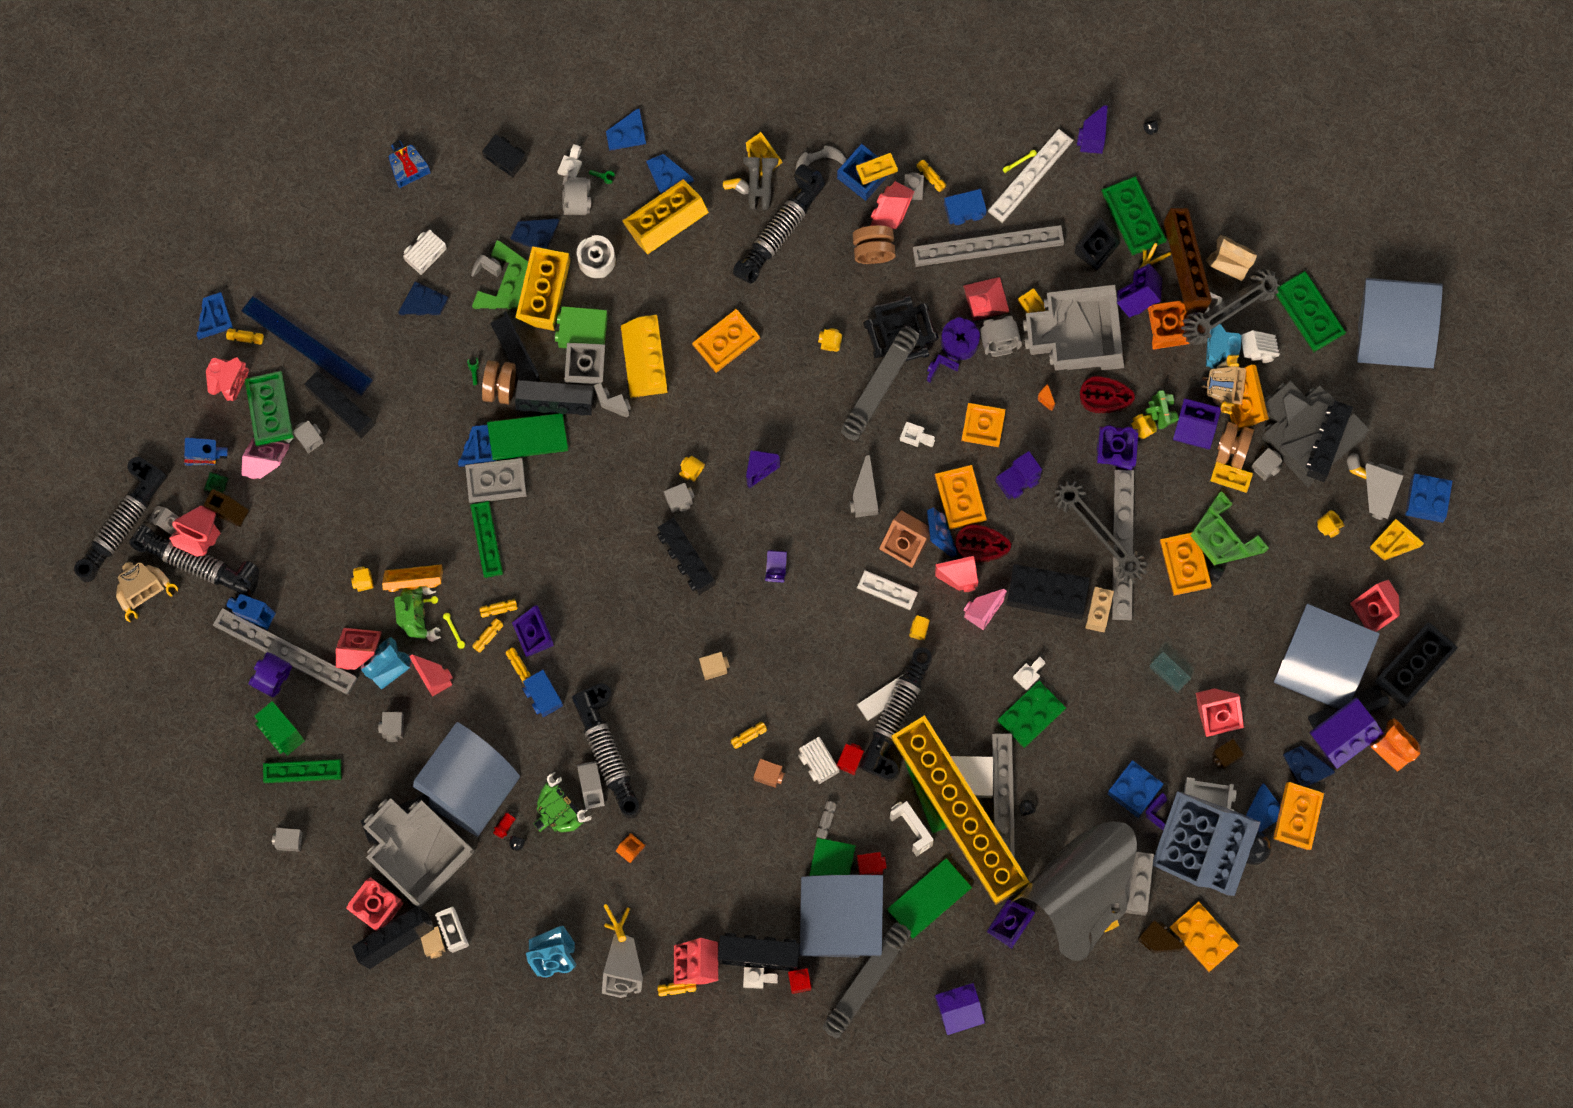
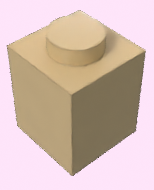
(714, 665)
(433, 943)

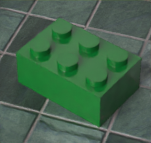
(278, 729)

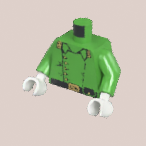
(411, 613)
(557, 809)

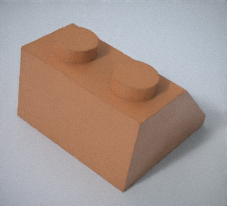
(906, 538)

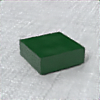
(216, 482)

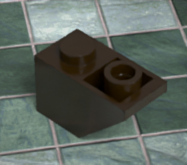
(226, 508)
(1159, 940)

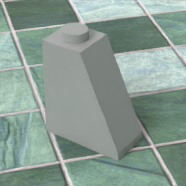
(1382, 488)
(622, 969)

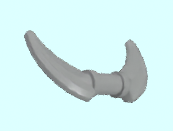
(827, 152)

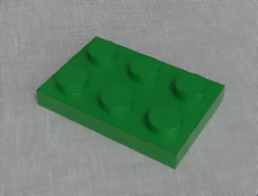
(1031, 714)

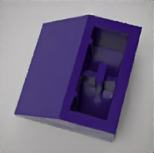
(1196, 424)

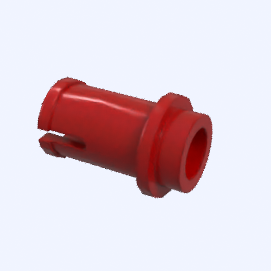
(504, 825)

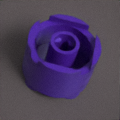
(959, 329)
(270, 674)

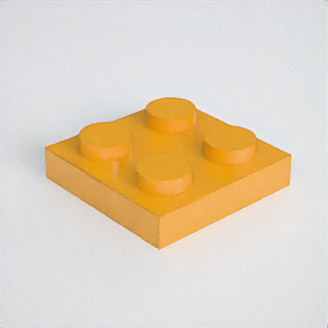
(983, 425)

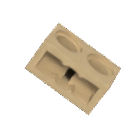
(1099, 609)

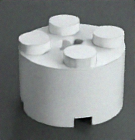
(590, 248)

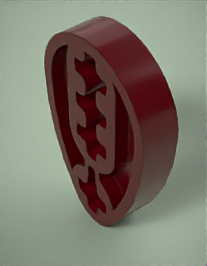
(1104, 385)
(981, 533)

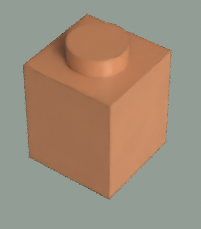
(768, 773)

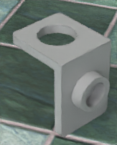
(164, 519)

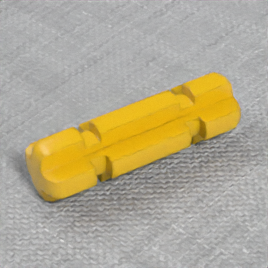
(931, 175)
(245, 336)
(498, 608)
(487, 635)
(518, 664)
(748, 735)
(673, 988)

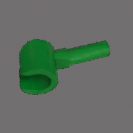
(603, 176)
(474, 368)

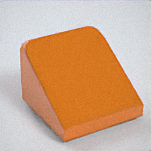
(1046, 398)
(630, 848)

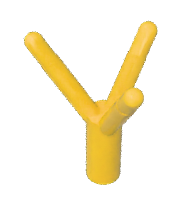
(1146, 260)
(617, 926)

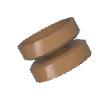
(873, 244)
(498, 382)
(1234, 445)

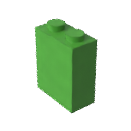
(581, 326)

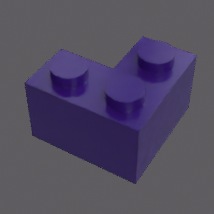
(1142, 292)
(1023, 474)

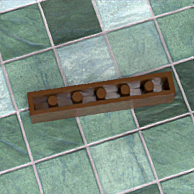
(1187, 260)

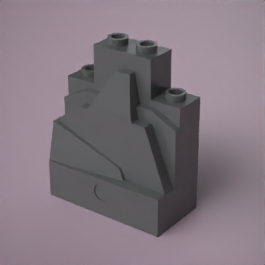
(1298, 423)

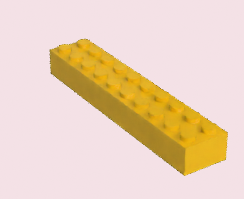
(960, 810)

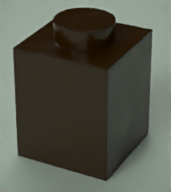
(1227, 754)

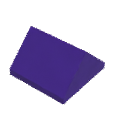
(760, 466)
(532, 632)
(1010, 923)

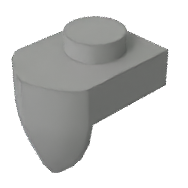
(490, 265)

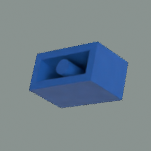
(965, 207)
(542, 693)

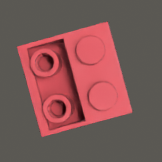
(892, 206)
(696, 962)

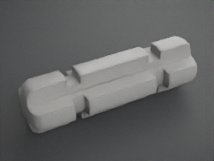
(826, 820)

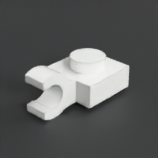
(570, 165)
(914, 435)
(1028, 675)
(756, 978)

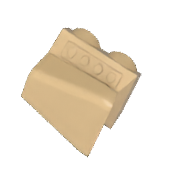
(1231, 258)

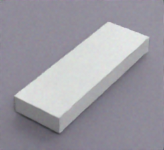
(887, 590)
(877, 702)

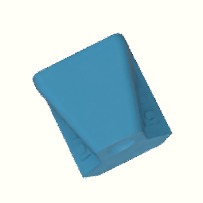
(1221, 345)
(386, 663)
(550, 952)

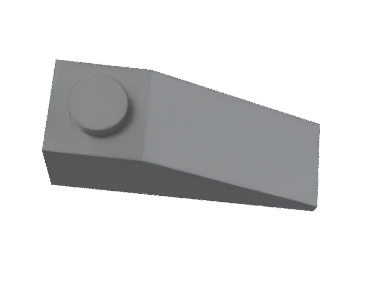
(864, 495)

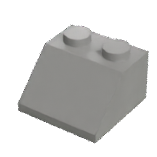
(584, 363)

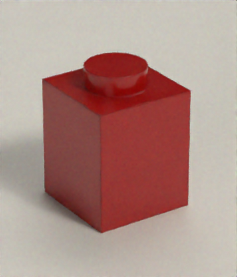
(850, 758)
(871, 864)
(799, 981)

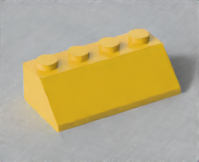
(665, 216)
(543, 288)
(644, 356)

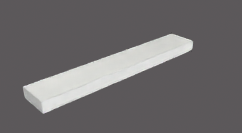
(1030, 175)

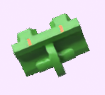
(1160, 411)

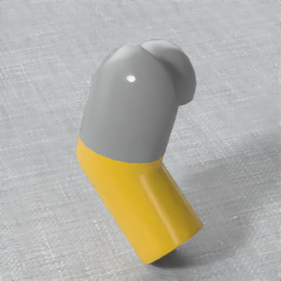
(738, 184)
(1354, 465)

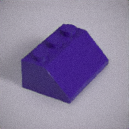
(1346, 733)

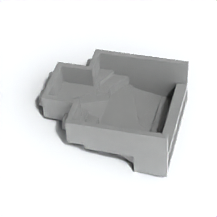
(1077, 329)
(415, 849)

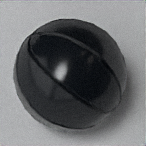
(1260, 849)

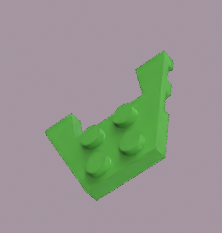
(511, 285)
(1219, 540)

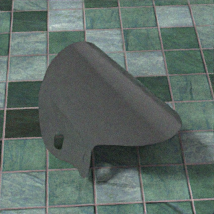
(1083, 884)

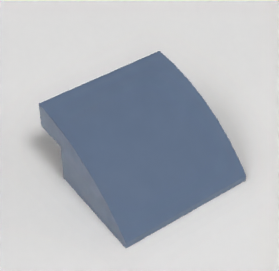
(1399, 323)
(1326, 657)
(466, 779)
(1205, 843)
(841, 915)

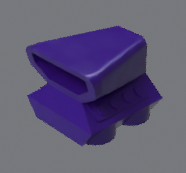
(1117, 447)

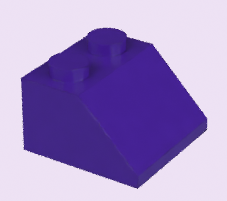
(1092, 135)
(959, 1009)

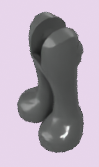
(768, 165)

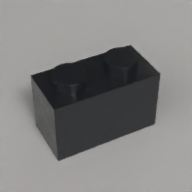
(504, 155)

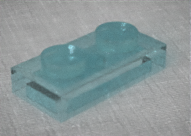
(1170, 672)

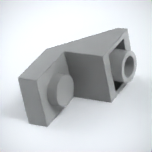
(615, 404)
(590, 785)

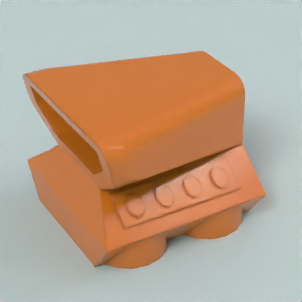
(1167, 324)
(1396, 745)

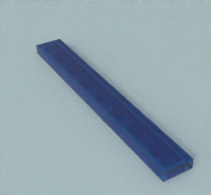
(307, 345)

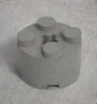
(575, 196)
(1000, 336)

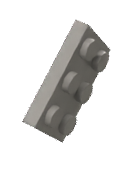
(495, 480)

